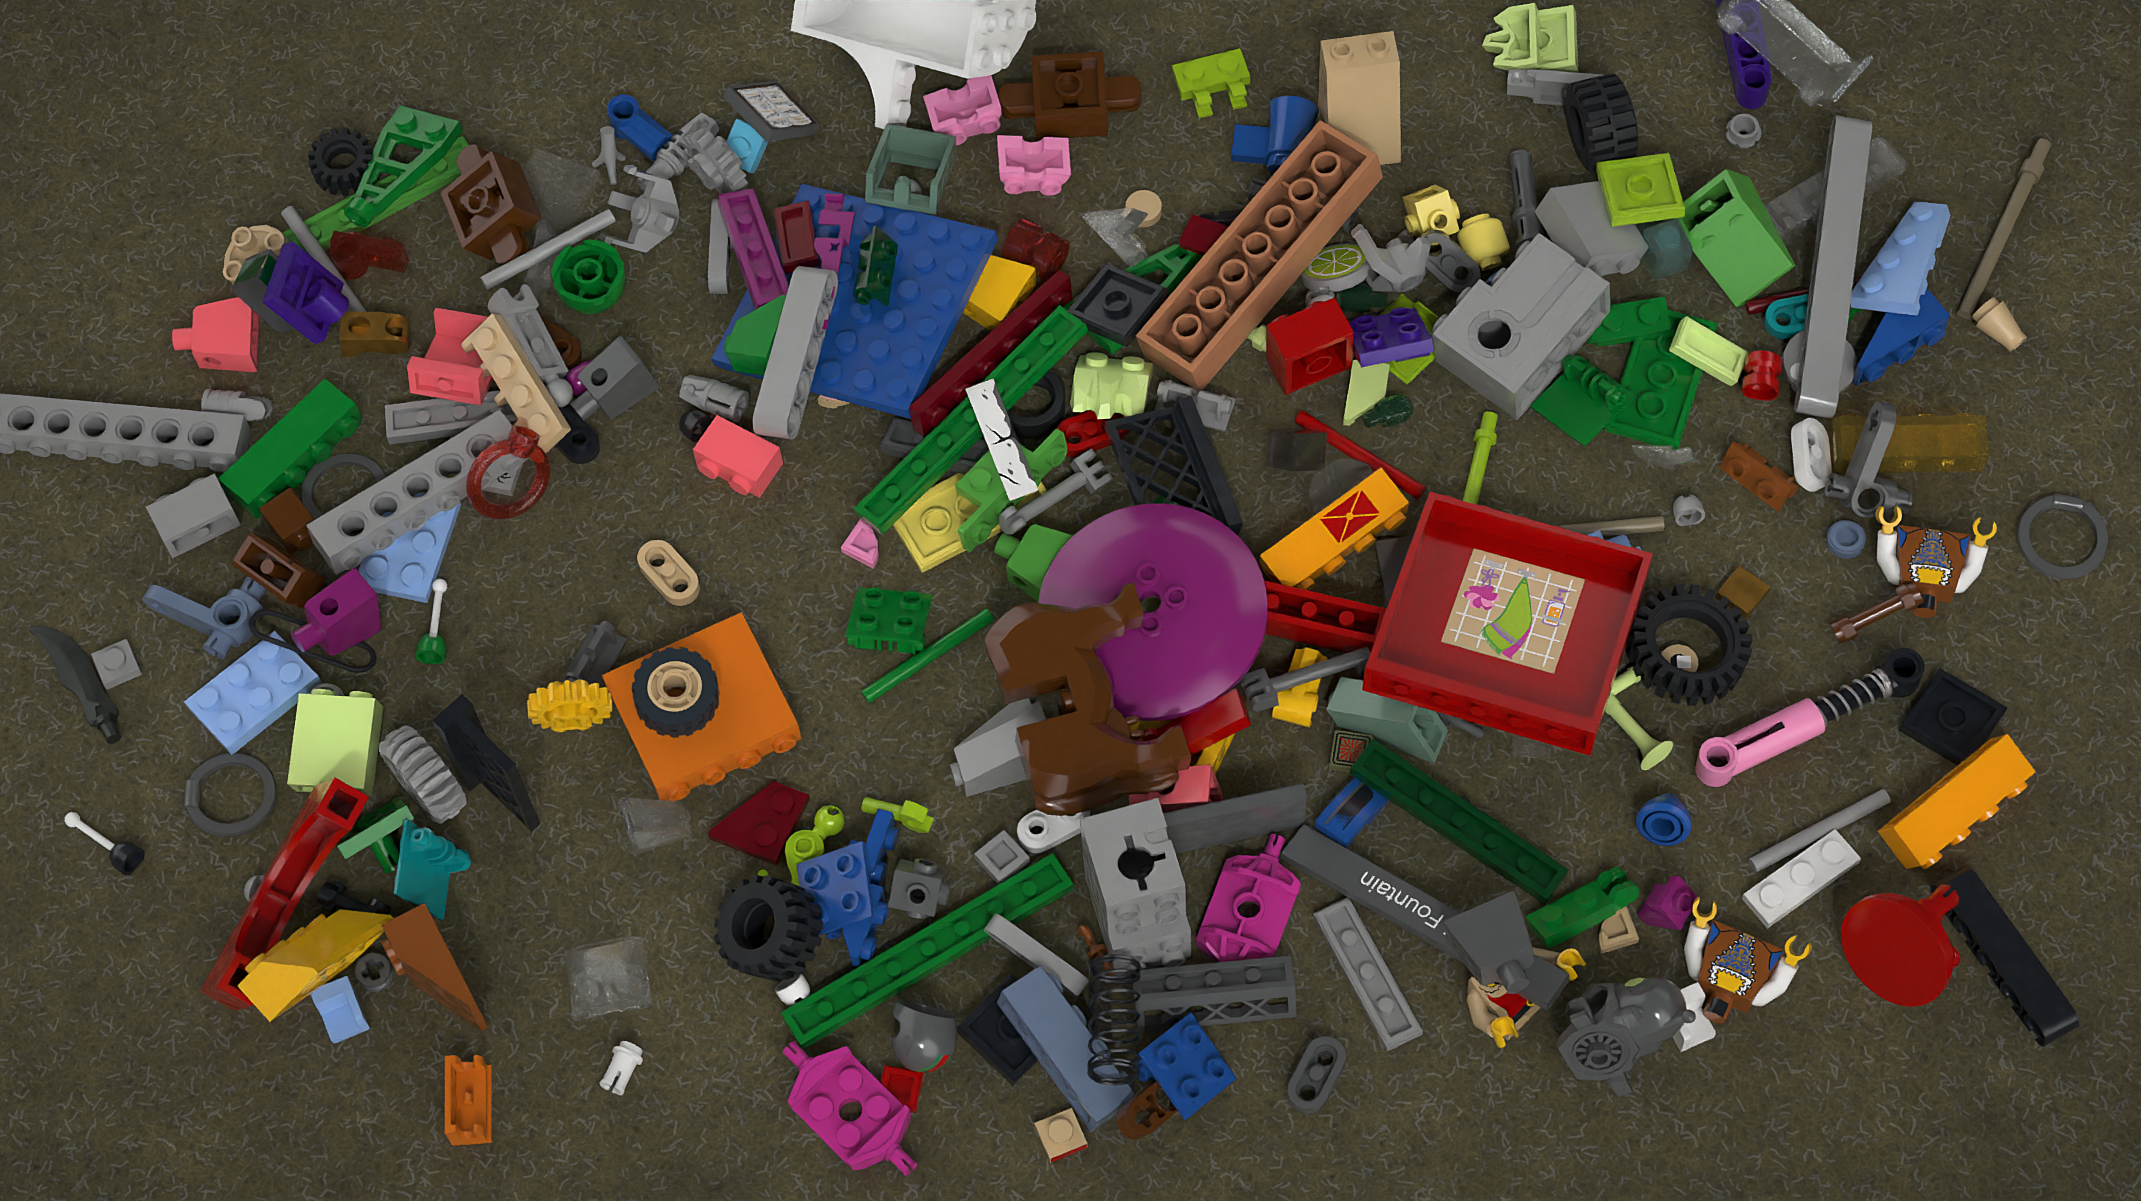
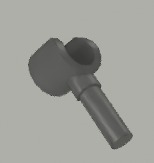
(1463, 724)

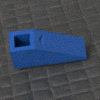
(1900, 337)

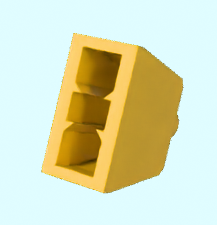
(1000, 291)

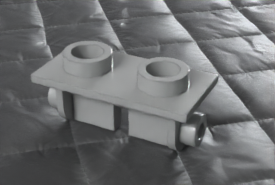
(1212, 407)

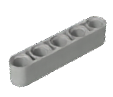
(795, 353)

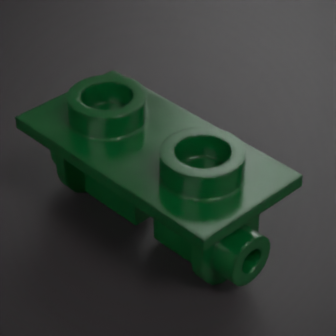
(878, 259)

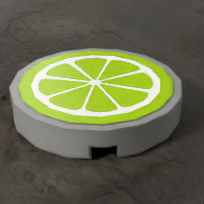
(1336, 268)

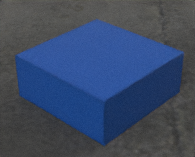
(1250, 144)

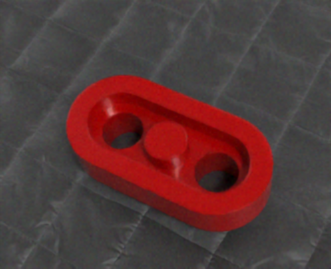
(1090, 432)

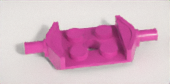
(1253, 879)
(838, 1079)

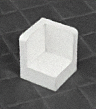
(1699, 1030)

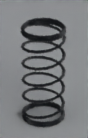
(1120, 979)

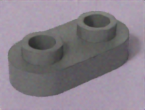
(1447, 259)
(1316, 1077)

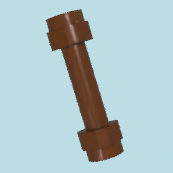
(1907, 597)

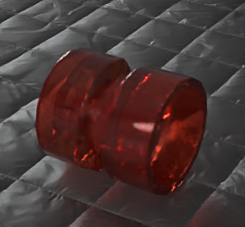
(1047, 250)

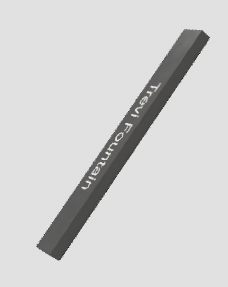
(1400, 903)

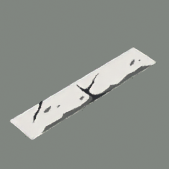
(1001, 439)

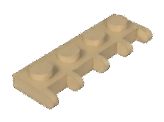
(517, 381)

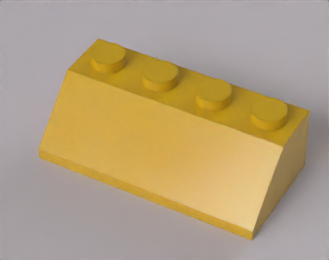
(309, 959)

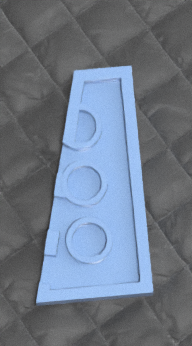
(1901, 266)

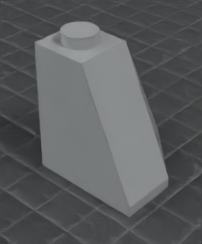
(990, 753)

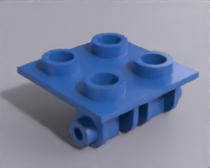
(839, 887)
(1185, 1066)

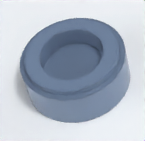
(1846, 539)

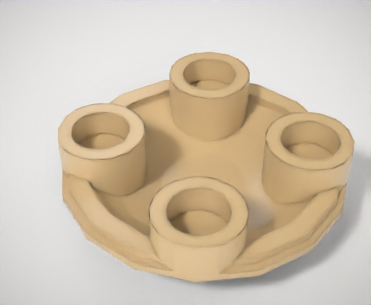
(247, 243)

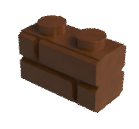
(278, 570)

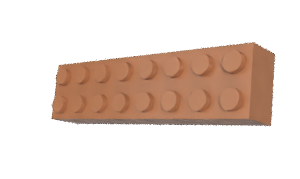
(1259, 256)

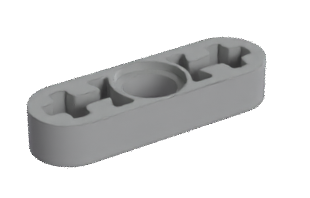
(719, 260)
(1035, 954)

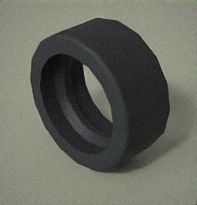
(1044, 424)

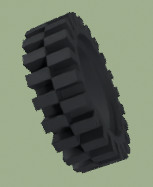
(1670, 678)

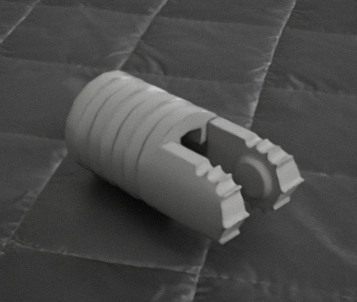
(236, 403)

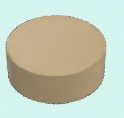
(1147, 202)

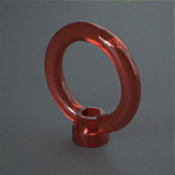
(523, 444)

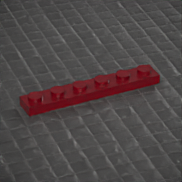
(977, 364)

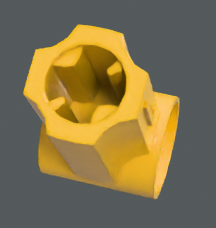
(1300, 701)

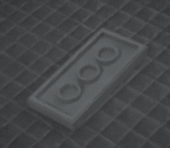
(1237, 818)

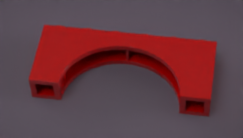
(316, 831)

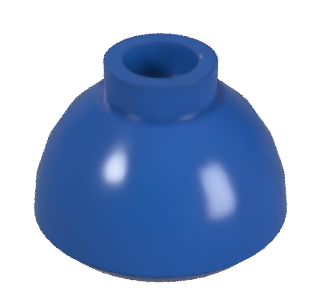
(1664, 820)

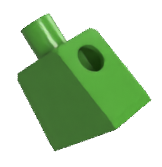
(1031, 556)

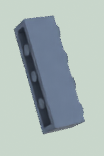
(1060, 1043)

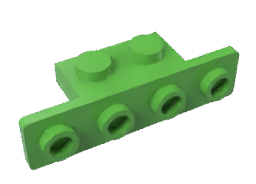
(986, 491)

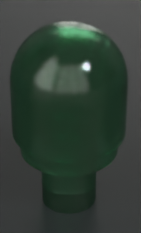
(1360, 299)
(1392, 410)

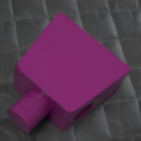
(340, 616)

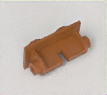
(1752, 472)

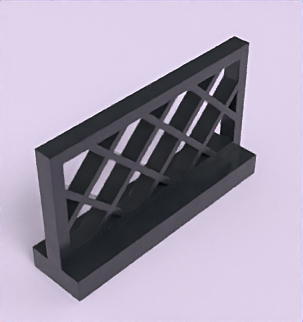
(1193, 445)
(481, 761)

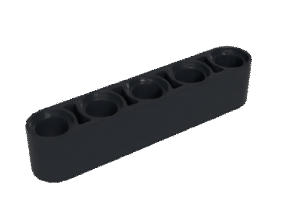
(2008, 957)

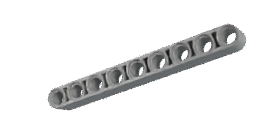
(1833, 267)

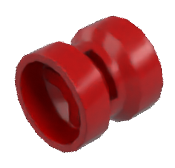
(1762, 372)

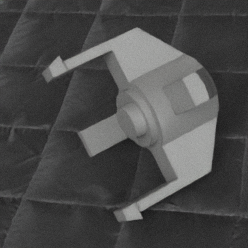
(652, 214)
(1399, 265)

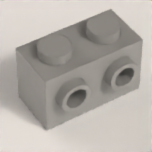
(193, 515)

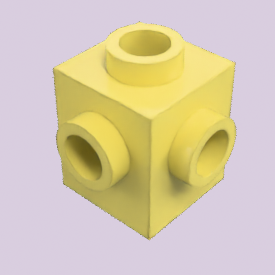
(1431, 211)

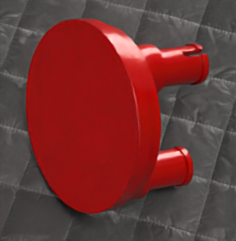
(1901, 945)

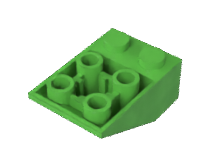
(1735, 236)

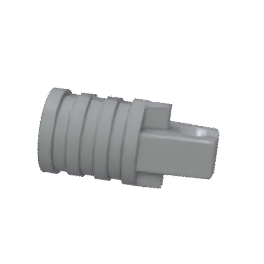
(715, 397)

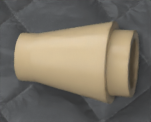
(1998, 323)

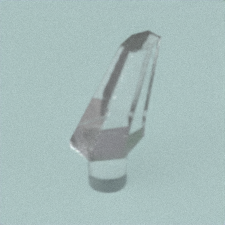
(1663, 455)

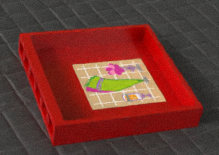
(1508, 623)

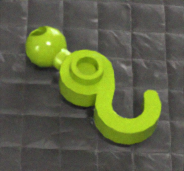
(809, 844)

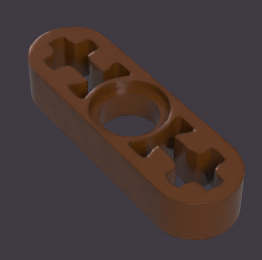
(1143, 1100)

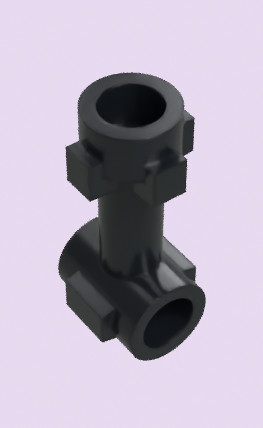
(333, 897)

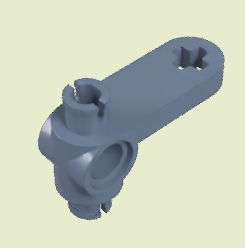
(212, 621)

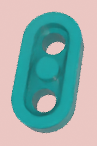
(1790, 309)

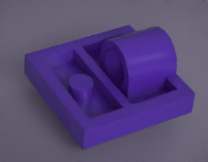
(305, 293)
(1390, 337)

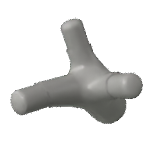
(609, 153)

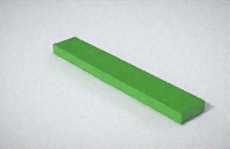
(333, 218)

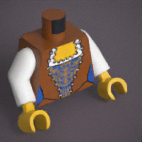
(1931, 558)
(1736, 966)

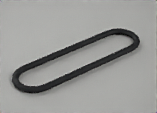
(308, 653)

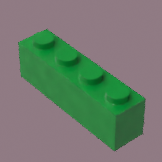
(291, 448)

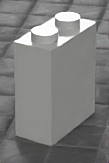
(1581, 226)

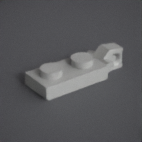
(1543, 85)

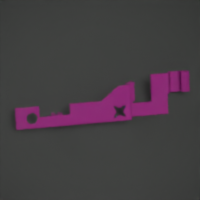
(833, 216)

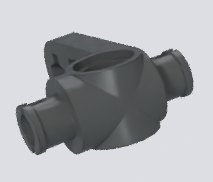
(1864, 467)

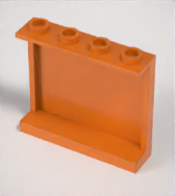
(746, 726)

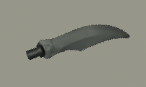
(80, 678)

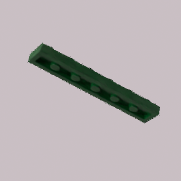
(1459, 821)

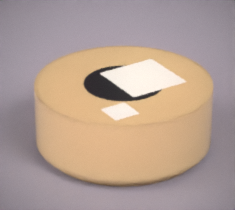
(1681, 657)

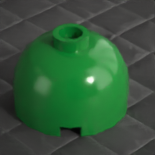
(589, 277)

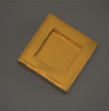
(1744, 591)

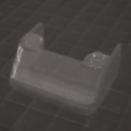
(1793, 47)

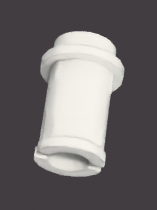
(622, 1065)

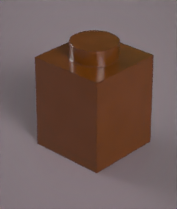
(288, 521)

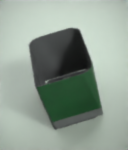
(252, 286)

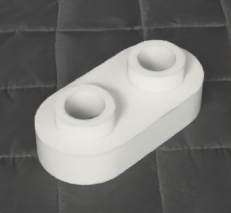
(1811, 454)
(1056, 830)

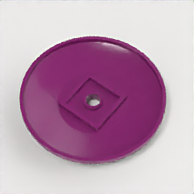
(1208, 612)

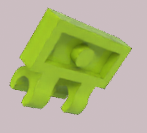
(1213, 74)

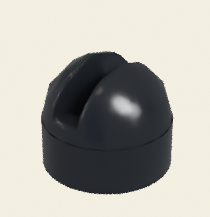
(691, 422)

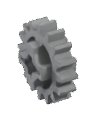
(714, 161)

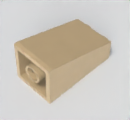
(1363, 91)

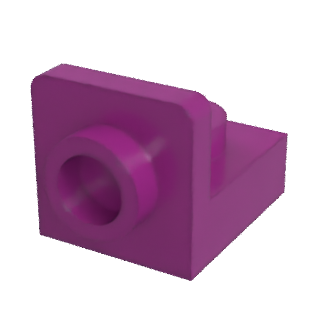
(1668, 904)

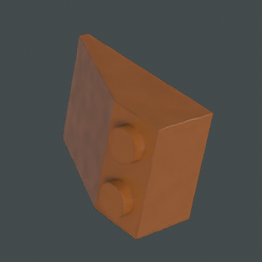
(421, 953)

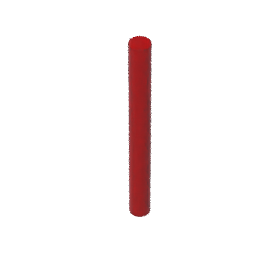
(1359, 453)

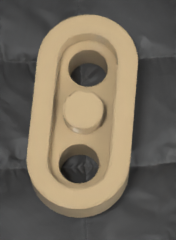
(670, 573)

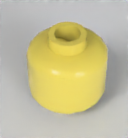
(1484, 240)

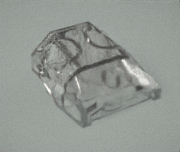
(608, 977)

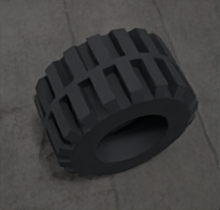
(1601, 120)
(743, 924)

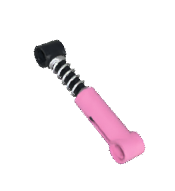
(1805, 719)

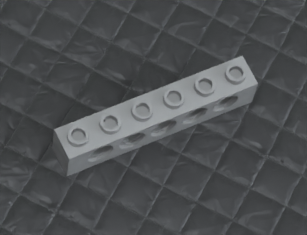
(397, 492)

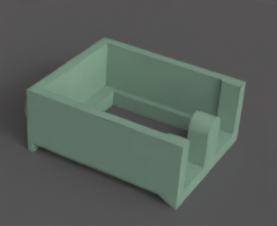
(915, 149)

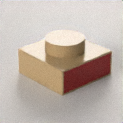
(1061, 1135)

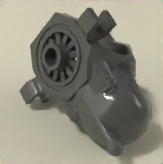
(1632, 1024)

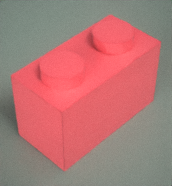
(737, 457)

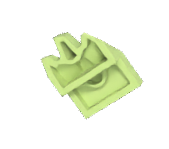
(1535, 39)
(1110, 385)

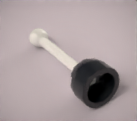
(124, 855)

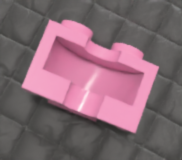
(966, 110)
(1033, 165)

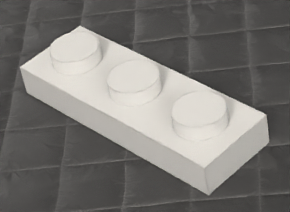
(1801, 878)

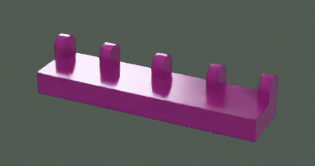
(753, 246)

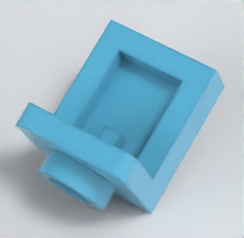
(746, 144)

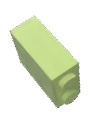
(335, 740)

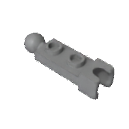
(534, 340)

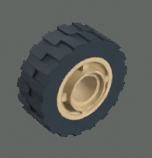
(675, 714)

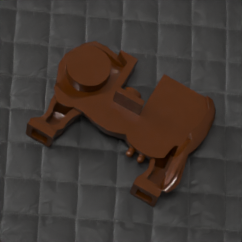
(1088, 749)

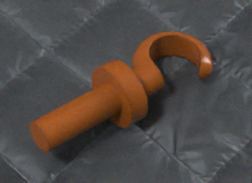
(1095, 949)

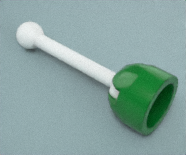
(431, 646)

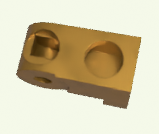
(373, 333)

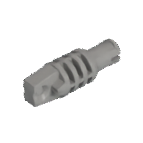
(672, 158)

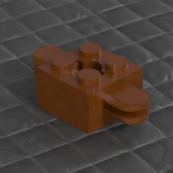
(1070, 80)
(491, 205)

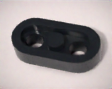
(579, 430)

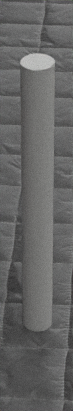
(547, 249)
(316, 251)
(1819, 830)

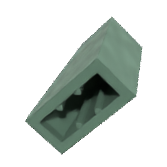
(1388, 720)

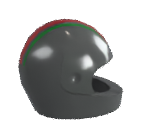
(925, 1036)

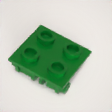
(1582, 400)
(888, 617)

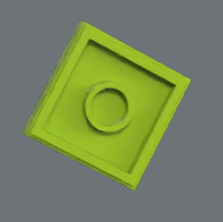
(1640, 189)

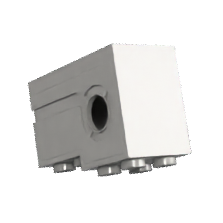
(1517, 332)
(1136, 886)

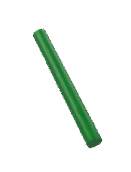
(927, 655)

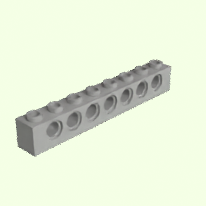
(120, 422)

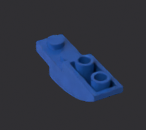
(859, 936)

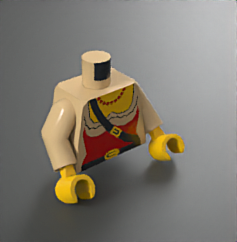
(1505, 1013)

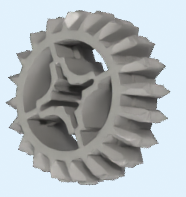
(422, 774)

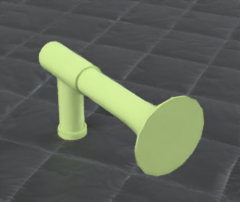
(1651, 749)

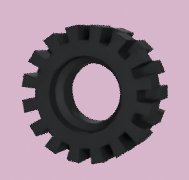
(333, 146)

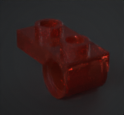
(366, 252)

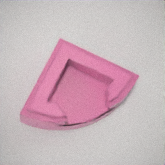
(862, 544)

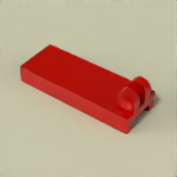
(1210, 724)

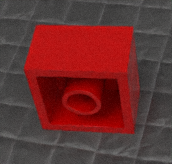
(1309, 345)

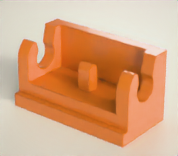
(468, 1101)

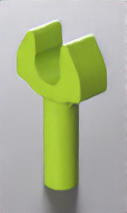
(910, 814)

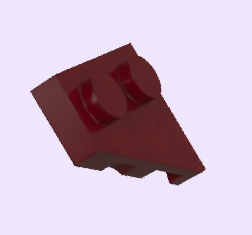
(763, 823)

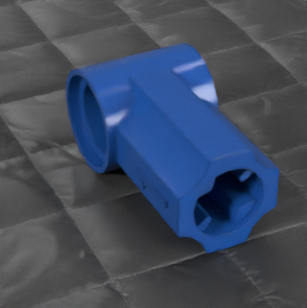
(638, 128)

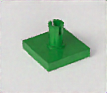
(374, 832)

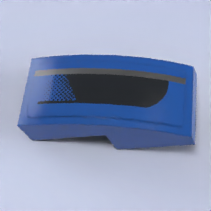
(1350, 812)

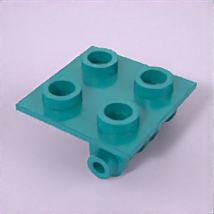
(426, 868)

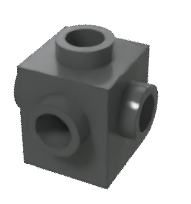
(919, 888)

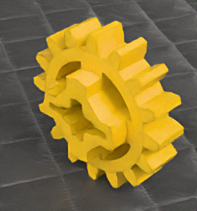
(569, 705)

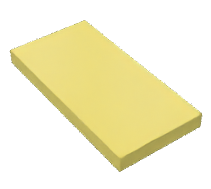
(933, 523)

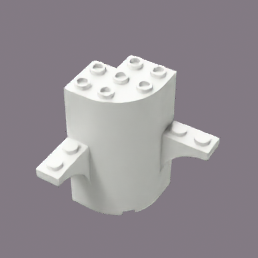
(896, 35)

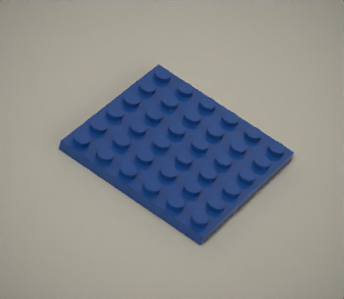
(889, 352)

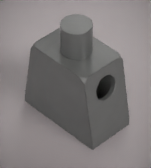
(614, 381)
(1493, 942)

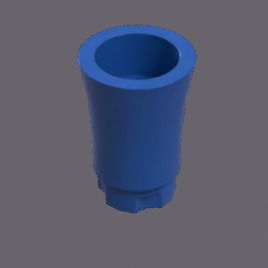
(1289, 124)

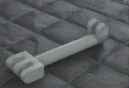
(1014, 520)

